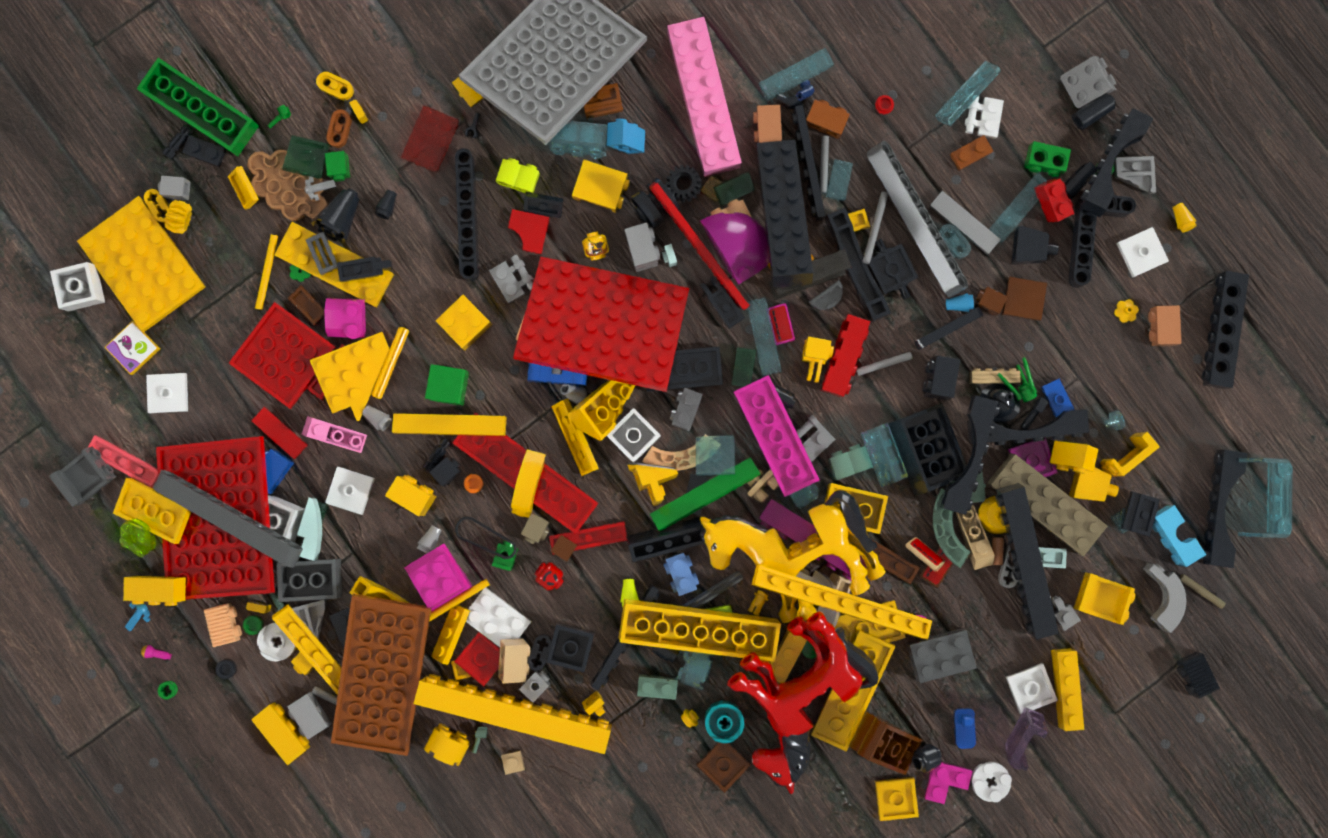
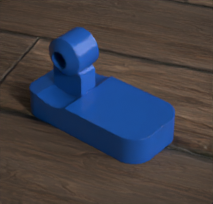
(964, 728)

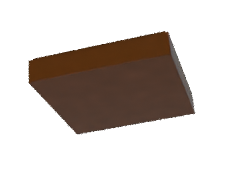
(1024, 298)
(723, 765)

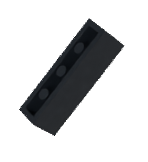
(673, 538)

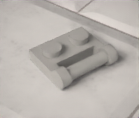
(818, 440)

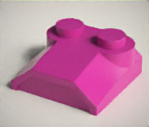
(345, 318)

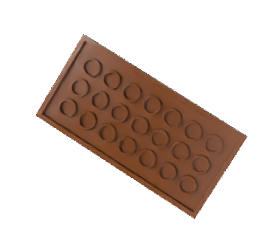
(380, 674)

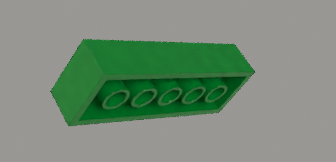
(197, 107)

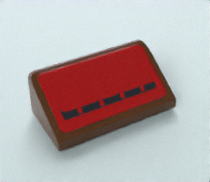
(935, 578)

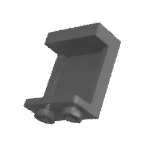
(83, 476)

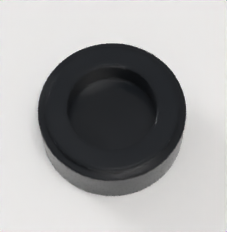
(226, 669)

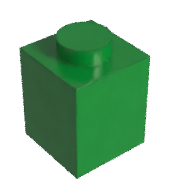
(337, 166)

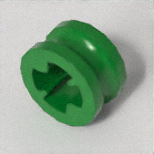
(172, 686)

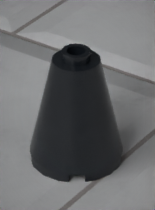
(338, 216)

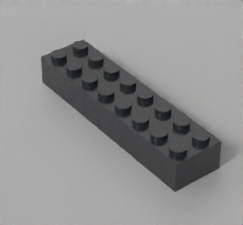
(784, 214)

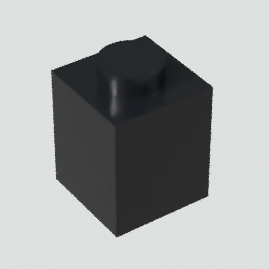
(446, 471)

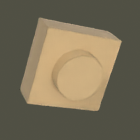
(513, 762)

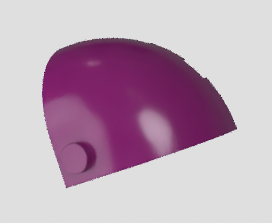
(738, 243)

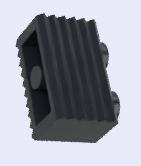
(1197, 675)

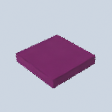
(1037, 456)

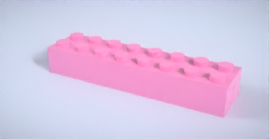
(704, 96)

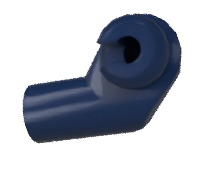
(807, 90)

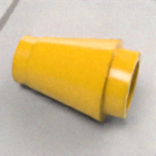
(1184, 219)

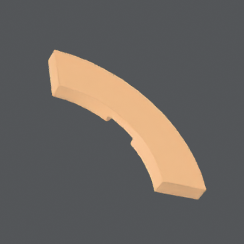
(679, 460)

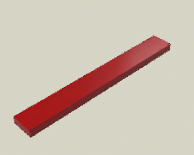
(698, 245)

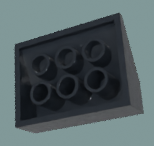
(928, 449)

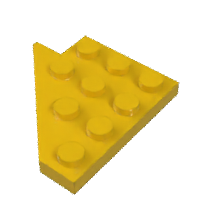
(351, 373)

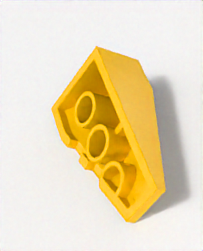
(601, 408)

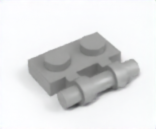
(507, 282)

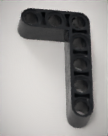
(1088, 232)

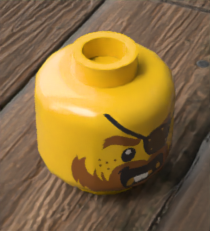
(595, 246)

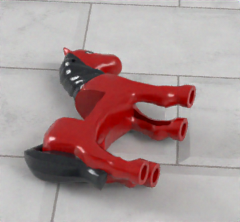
(836, 666)

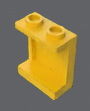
(600, 185)
(1144, 446)
(1104, 599)

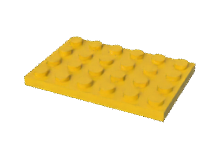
(141, 264)

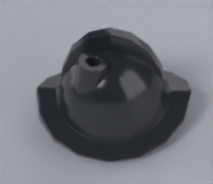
(1006, 399)

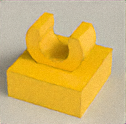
(594, 704)

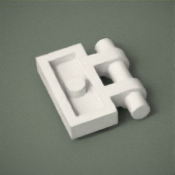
(989, 119)

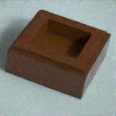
(564, 548)

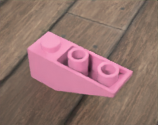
(334, 434)

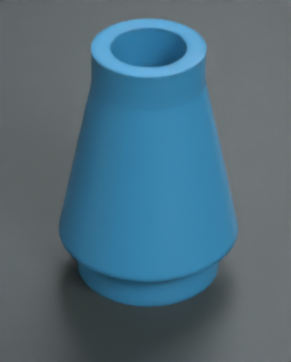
(960, 303)

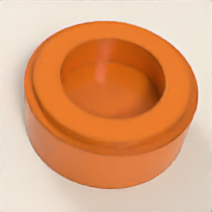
(473, 483)

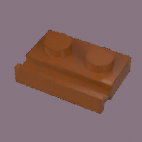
(604, 102)

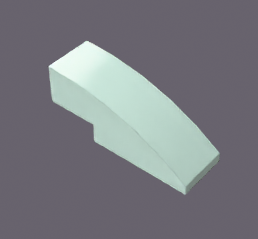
(311, 530)

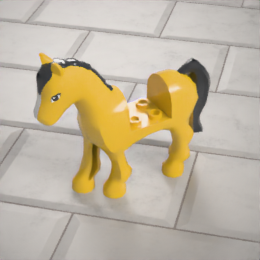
(839, 533)

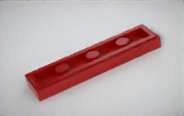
(594, 536)

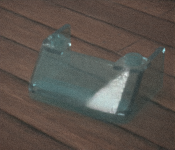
(1278, 497)

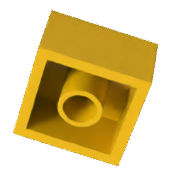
(463, 322)
(411, 495)

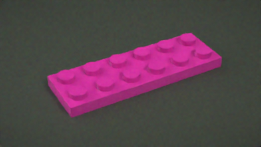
(776, 436)

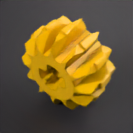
(178, 216)

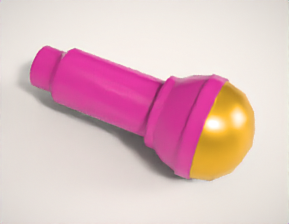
(150, 652)

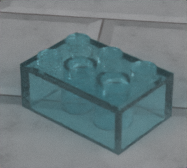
(580, 140)

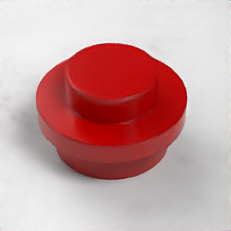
(884, 104)

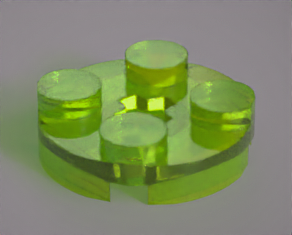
(136, 537)

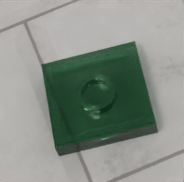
(306, 157)

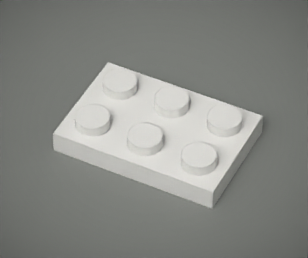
(496, 618)

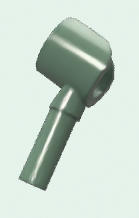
(481, 732)

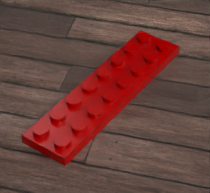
(553, 493)

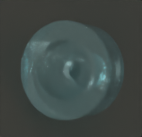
(1115, 420)

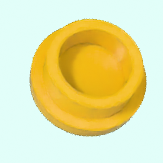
(690, 718)

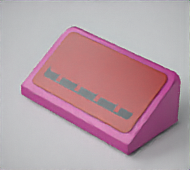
(781, 324)

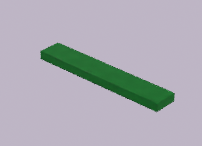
(704, 495)

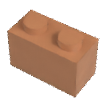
(768, 123)
(1165, 325)

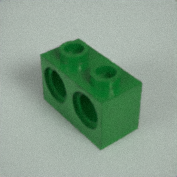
(1047, 154)

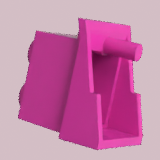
(438, 577)

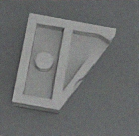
(1136, 172)
(312, 615)

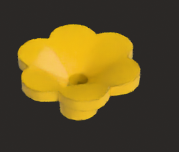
(1123, 313)

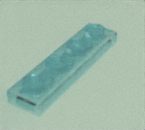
(967, 93)

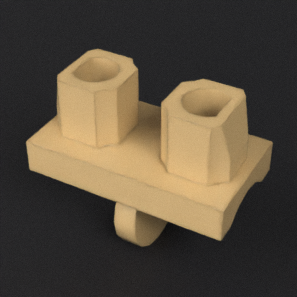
(756, 491)

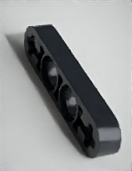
(948, 328)

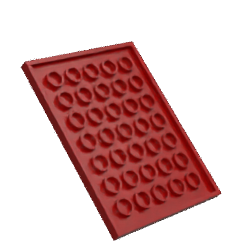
(602, 324)
(207, 555)

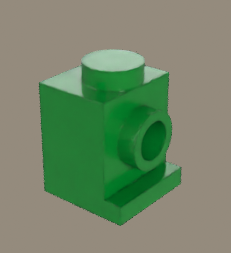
(506, 564)

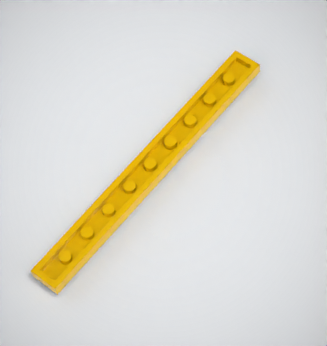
(841, 602)

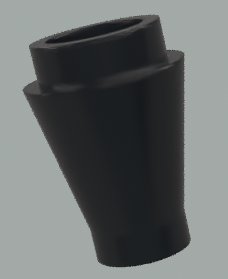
(385, 206)

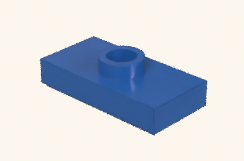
(1057, 397)

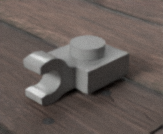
(1065, 614)

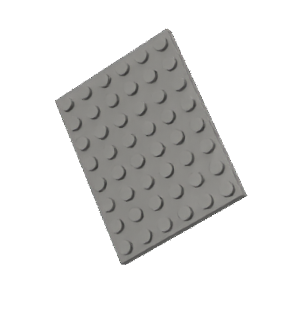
(552, 62)

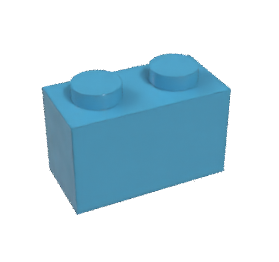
(625, 137)

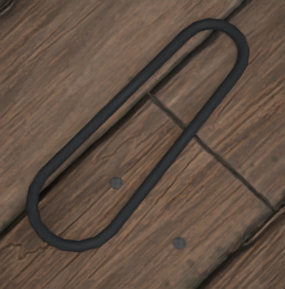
(491, 530)

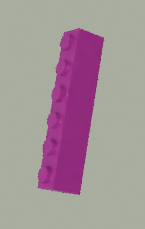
(796, 528)

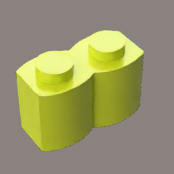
(517, 176)

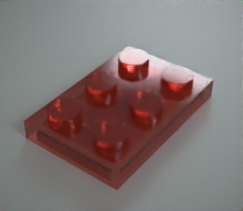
(430, 139)

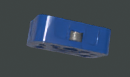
(546, 374)

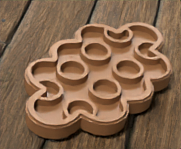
(283, 188)

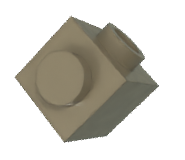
(535, 529)

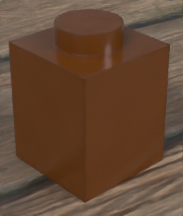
(990, 300)

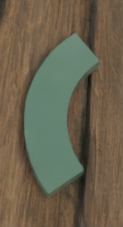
(945, 534)

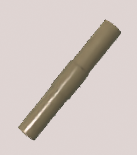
(1202, 591)

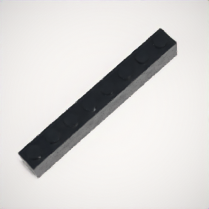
(1027, 561)

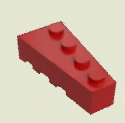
(845, 355)

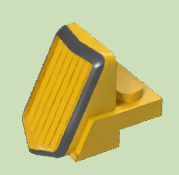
(649, 478)

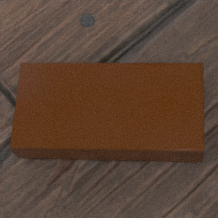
(307, 305)

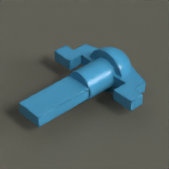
(141, 609)

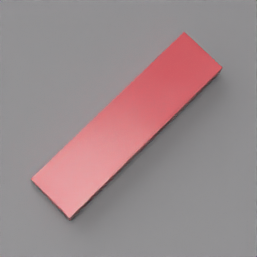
(125, 461)

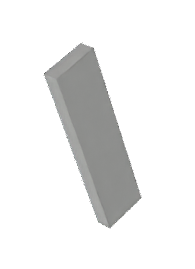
(965, 222)

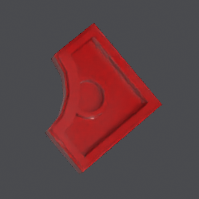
(531, 229)

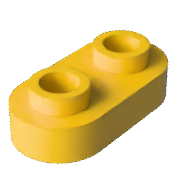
(335, 87)

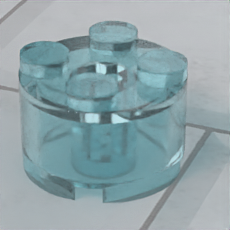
(695, 669)

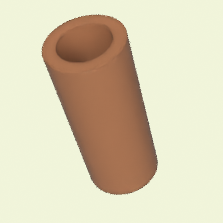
(998, 548)

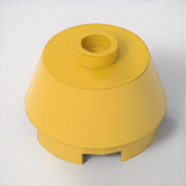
(989, 516)

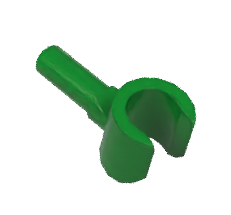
(284, 113)

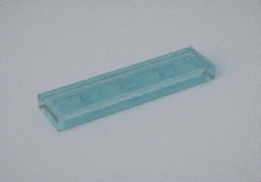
(796, 74)
(1017, 209)
(764, 336)

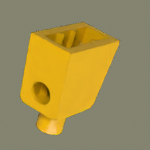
(1092, 486)

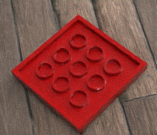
(280, 355)

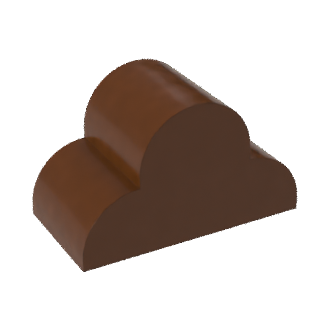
(884, 743)

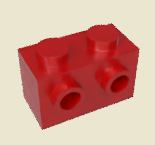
(1054, 200)

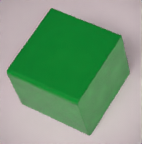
(447, 385)

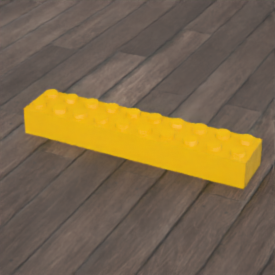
(513, 714)

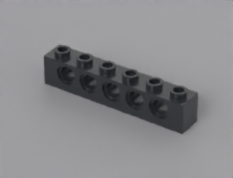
(1233, 322)

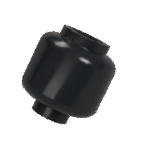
(927, 758)

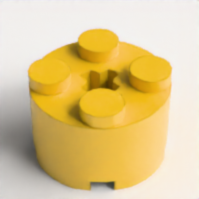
(447, 745)

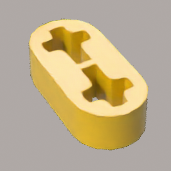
(155, 208)

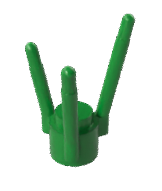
(1027, 390)

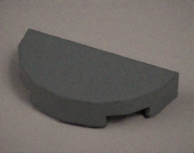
(828, 298)

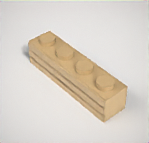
(990, 377)

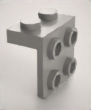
(1088, 81)

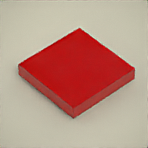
(479, 659)

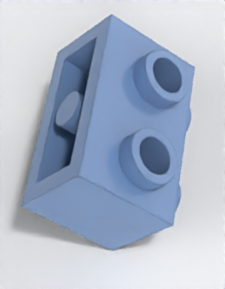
(683, 579)

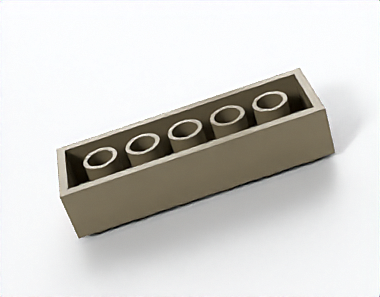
(1051, 505)

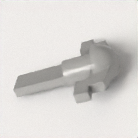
(310, 189)

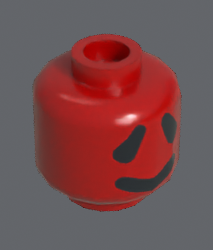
(549, 576)

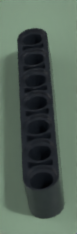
(462, 207)

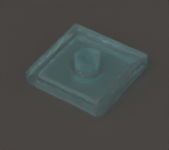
(715, 455)

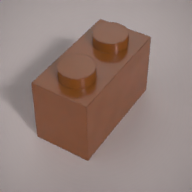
(827, 118)

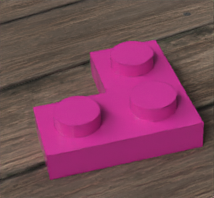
(943, 777)

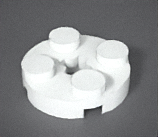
(267, 647)
(994, 792)

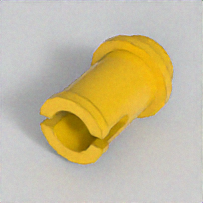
(758, 602)

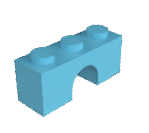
(1183, 552)

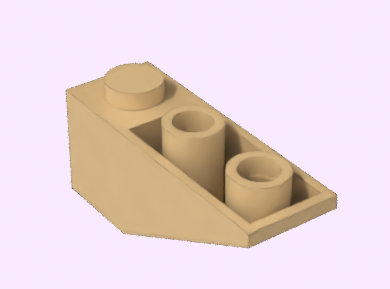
(975, 539)

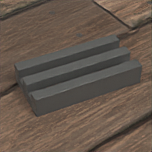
(316, 238)

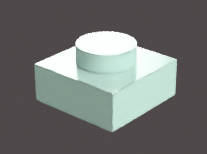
(669, 255)

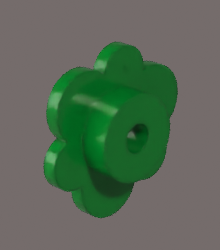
(295, 275)

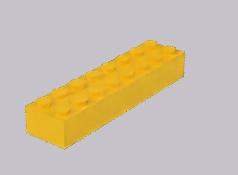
(698, 630)

